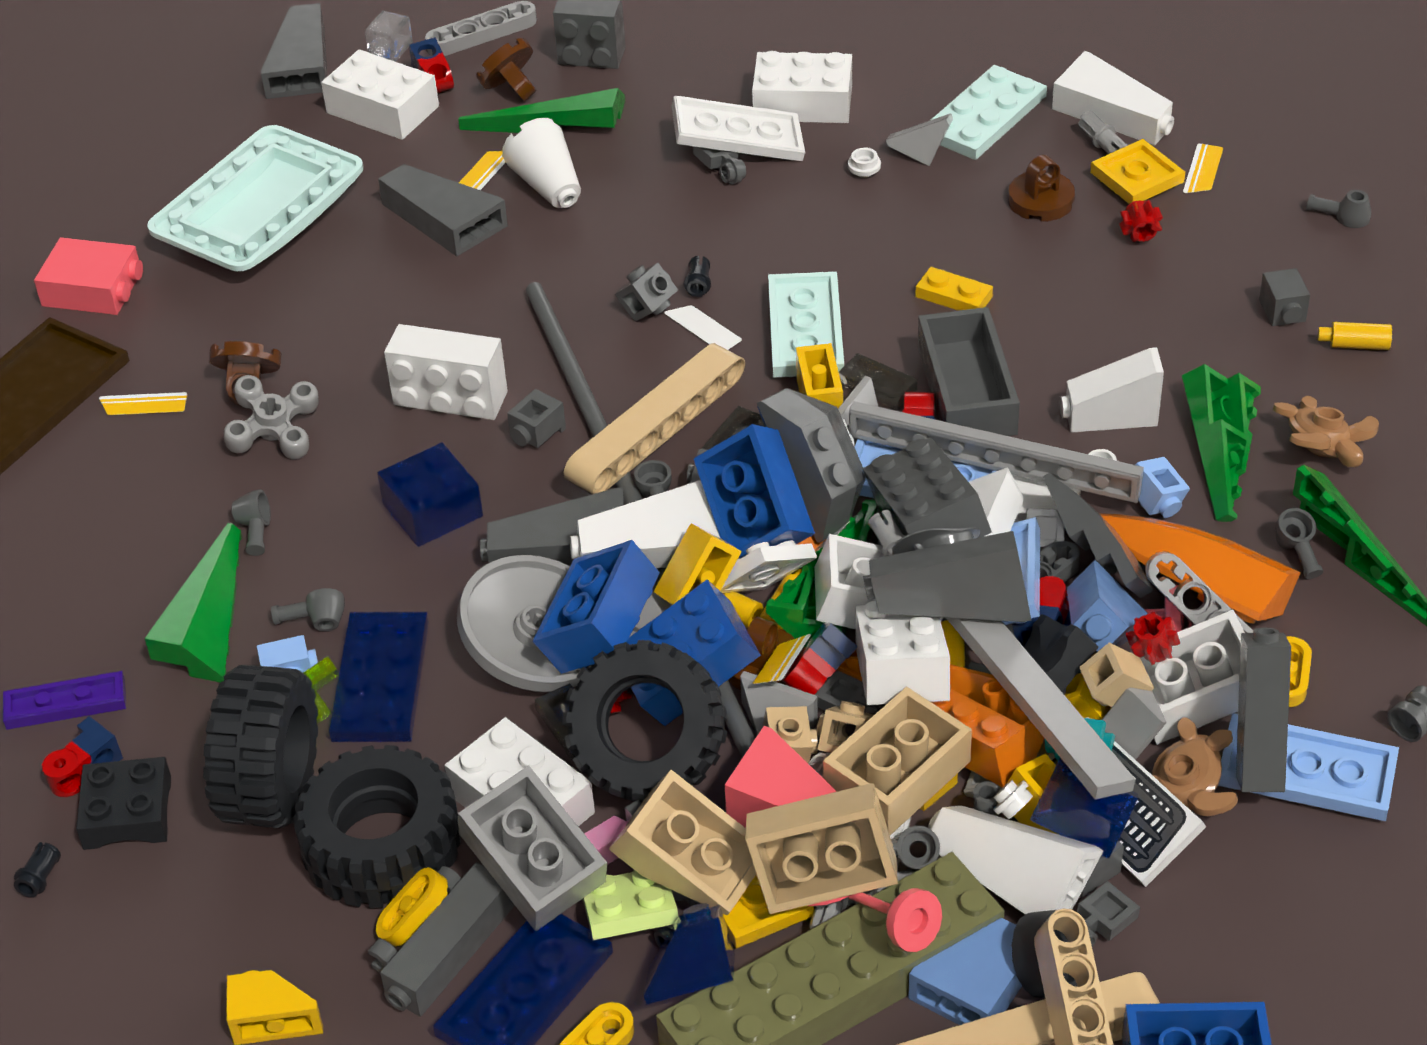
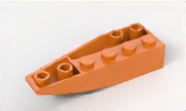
(1241, 577)
(1000, 729)

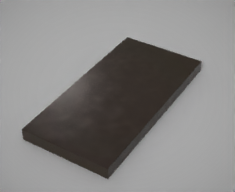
(47, 381)

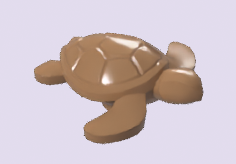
(1326, 432)
(1194, 769)

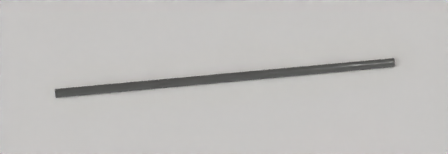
(594, 418)

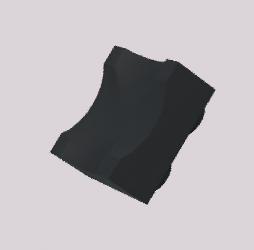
(1059, 649)
(123, 802)

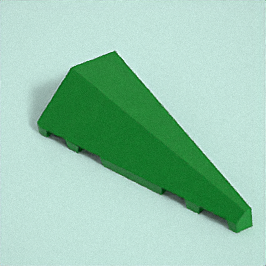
(588, 109)
(1221, 421)
(1364, 551)
(796, 605)
(200, 616)

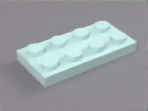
(989, 110)
(803, 314)

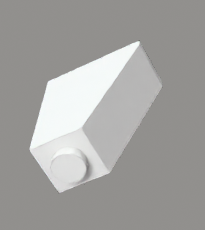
(1116, 395)

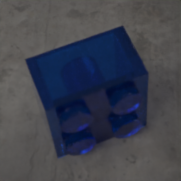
(430, 494)

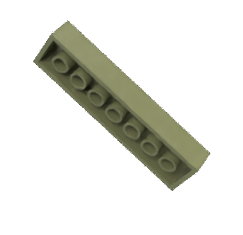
(830, 973)

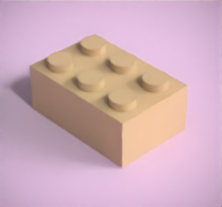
(905, 752)
(821, 848)

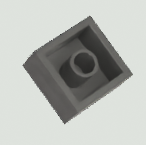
(589, 33)

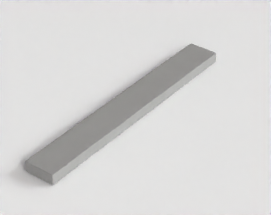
(998, 451)
(1046, 707)

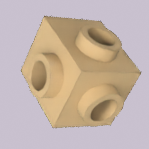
(833, 723)
(793, 728)

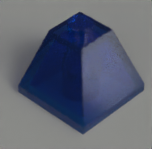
(1074, 813)
(692, 955)

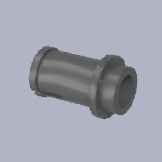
(984, 799)

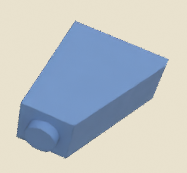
(1102, 607)
(969, 977)

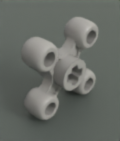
(271, 417)

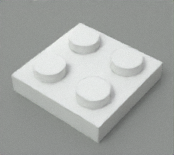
(767, 565)

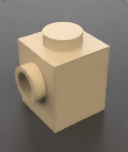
(1112, 672)

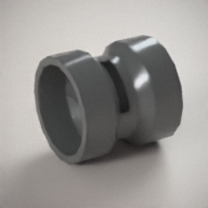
(1409, 713)

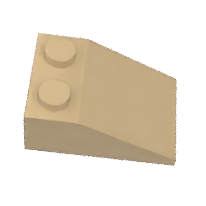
(687, 845)

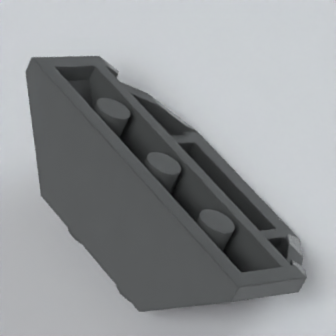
(820, 457)

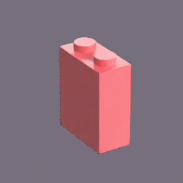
(88, 276)

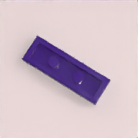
(64, 700)

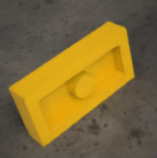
(953, 290)

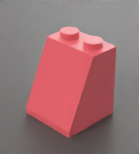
(770, 777)

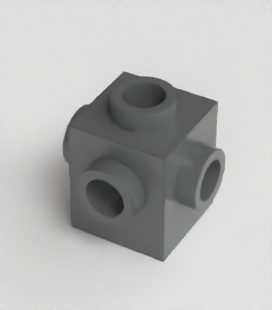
(646, 291)

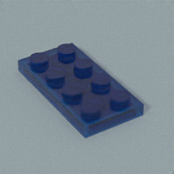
(379, 677)
(525, 986)

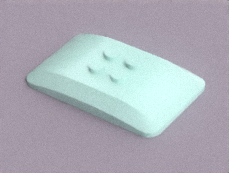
(256, 198)

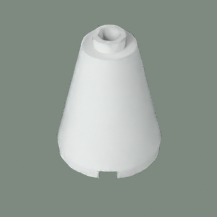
(543, 161)

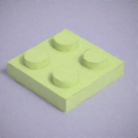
(629, 905)

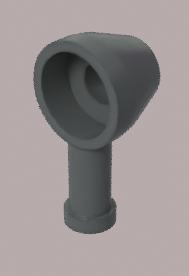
(1351, 212)
(652, 477)
(255, 512)
(1303, 528)
(322, 606)
(913, 835)

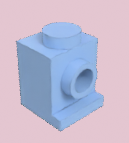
(1161, 487)
(287, 654)

